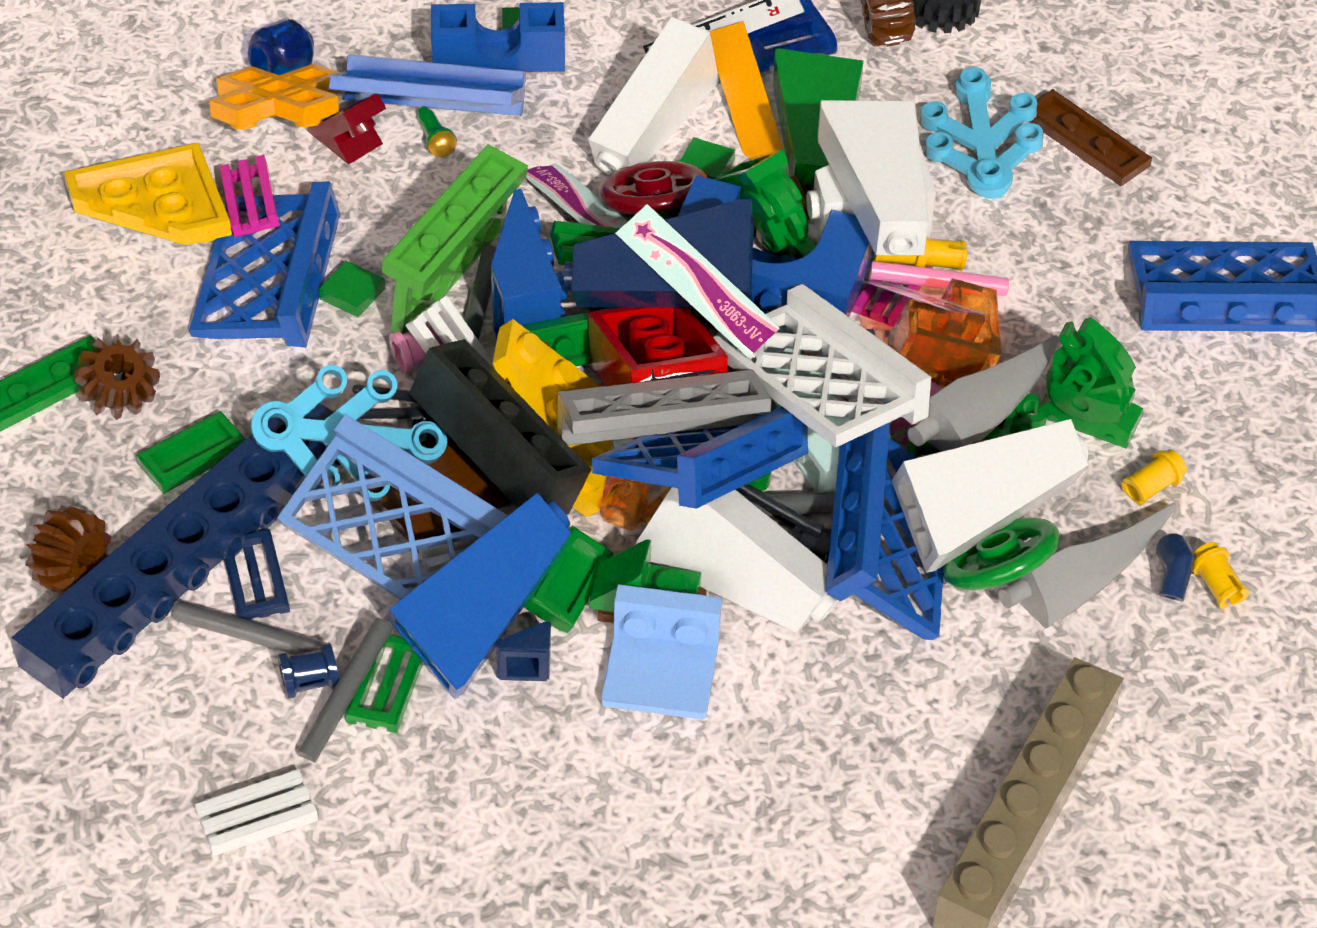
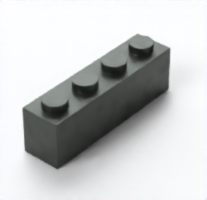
(497, 427)

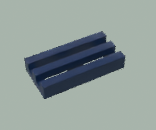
(262, 607)

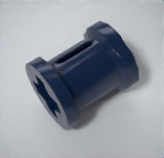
(308, 670)

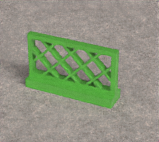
(451, 234)

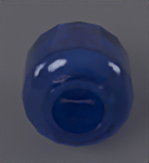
(281, 47)

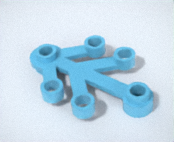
(986, 175)
(323, 430)

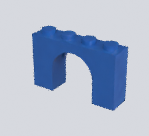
(831, 270)

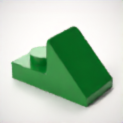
(635, 569)

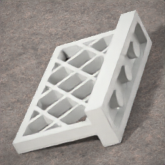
(845, 350)

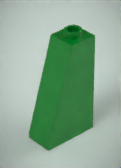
(799, 87)

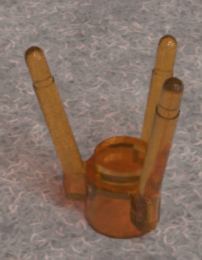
(628, 503)

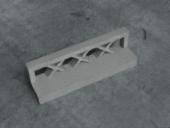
(660, 407)

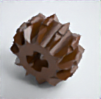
(889, 21)
(135, 375)
(66, 547)

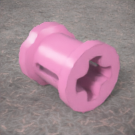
(407, 350)

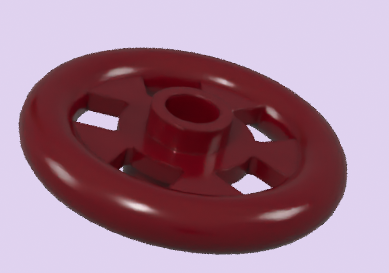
(650, 184)

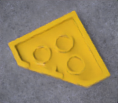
(155, 194)
(537, 377)

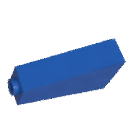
(477, 595)

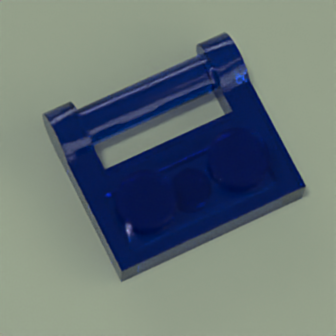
(804, 24)

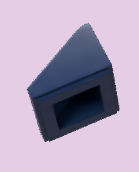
(525, 654)

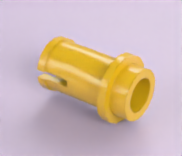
(1164, 470)
(1219, 575)

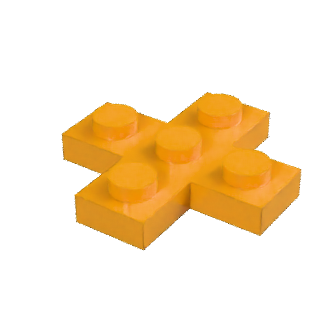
(259, 94)

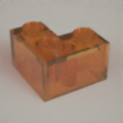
(950, 342)

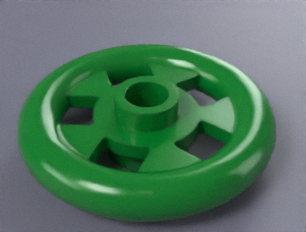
(1004, 555)

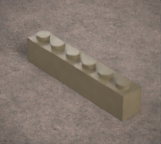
(1029, 799)

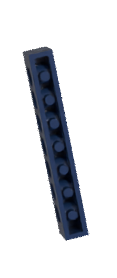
(160, 563)

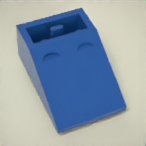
(523, 270)

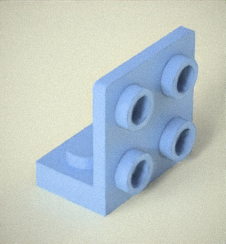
(662, 652)

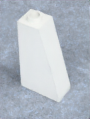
(657, 97)
(879, 170)
(984, 486)
(742, 558)

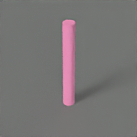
(932, 277)

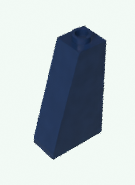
(614, 276)

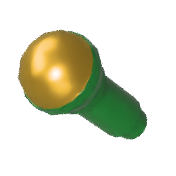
(439, 139)

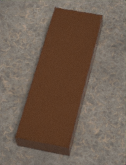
(1089, 138)

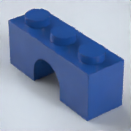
(531, 44)

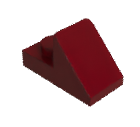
(352, 130)

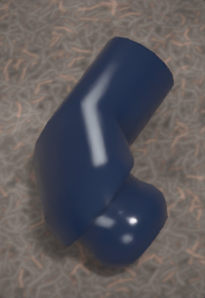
(1177, 560)

